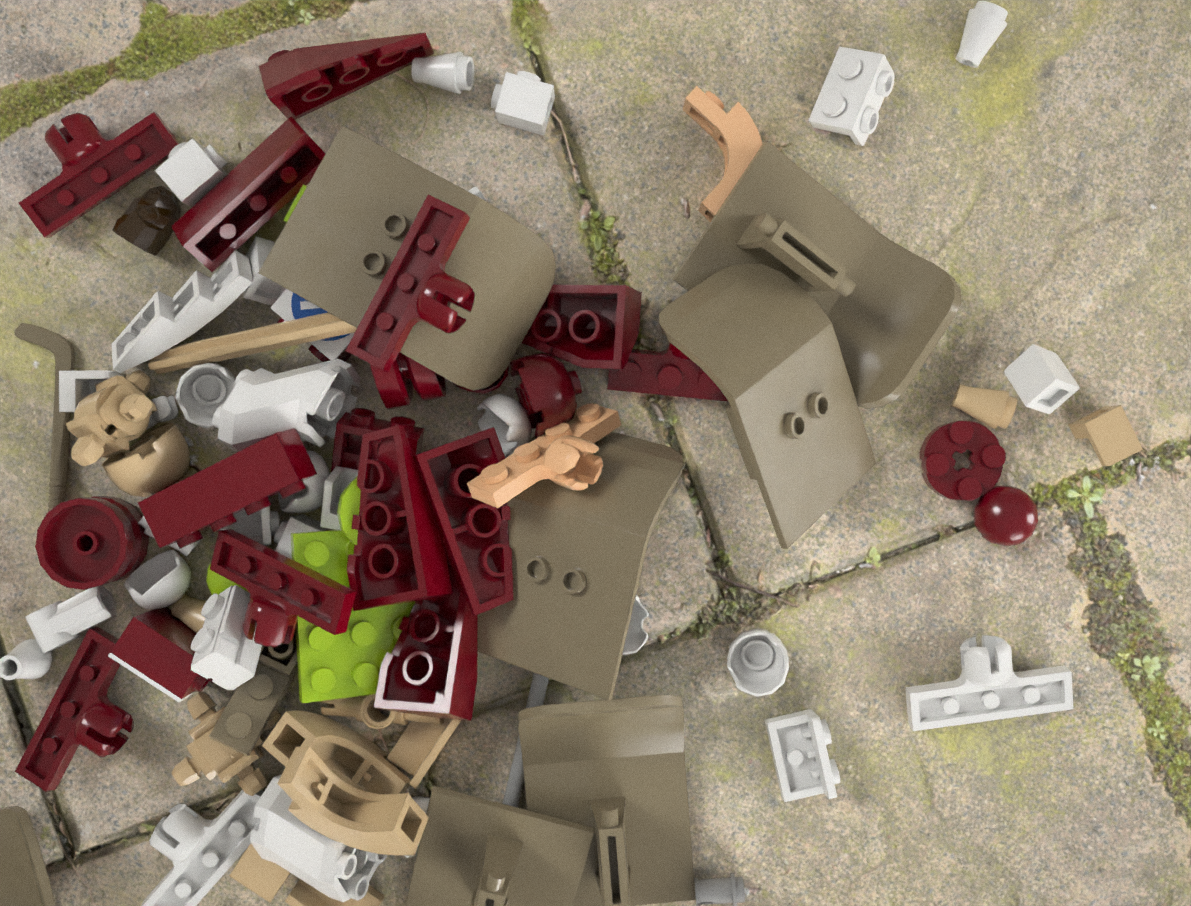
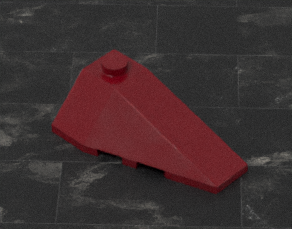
(321, 74)
(588, 325)
(470, 530)
(398, 540)
(433, 660)

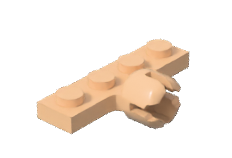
(559, 455)

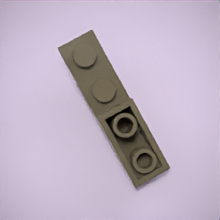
(257, 698)

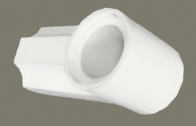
(64, 620)

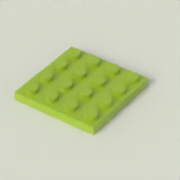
(345, 662)

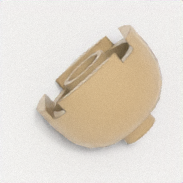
(151, 462)

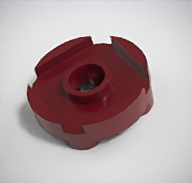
(985, 460)

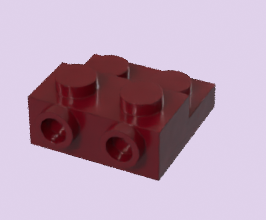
(363, 421)

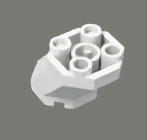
(300, 398)
(312, 857)

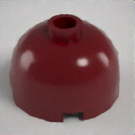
(546, 390)

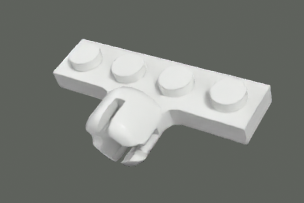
(988, 689)
(200, 849)

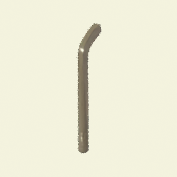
(64, 361)

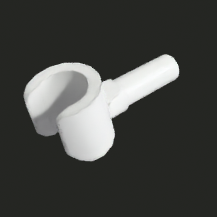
(165, 411)

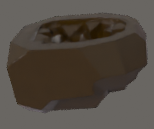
(149, 220)

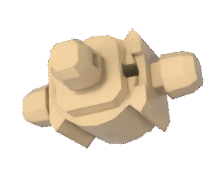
(111, 417)
(215, 758)

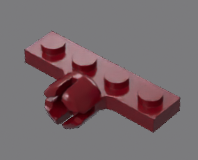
(94, 167)
(415, 287)
(664, 374)
(280, 590)
(78, 715)

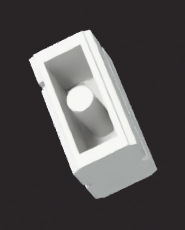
(221, 645)

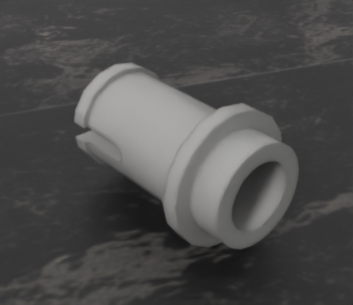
(719, 890)

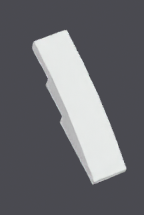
(171, 320)

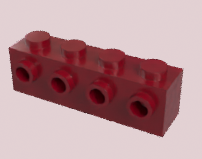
(249, 195)
(228, 488)

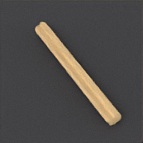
(250, 342)

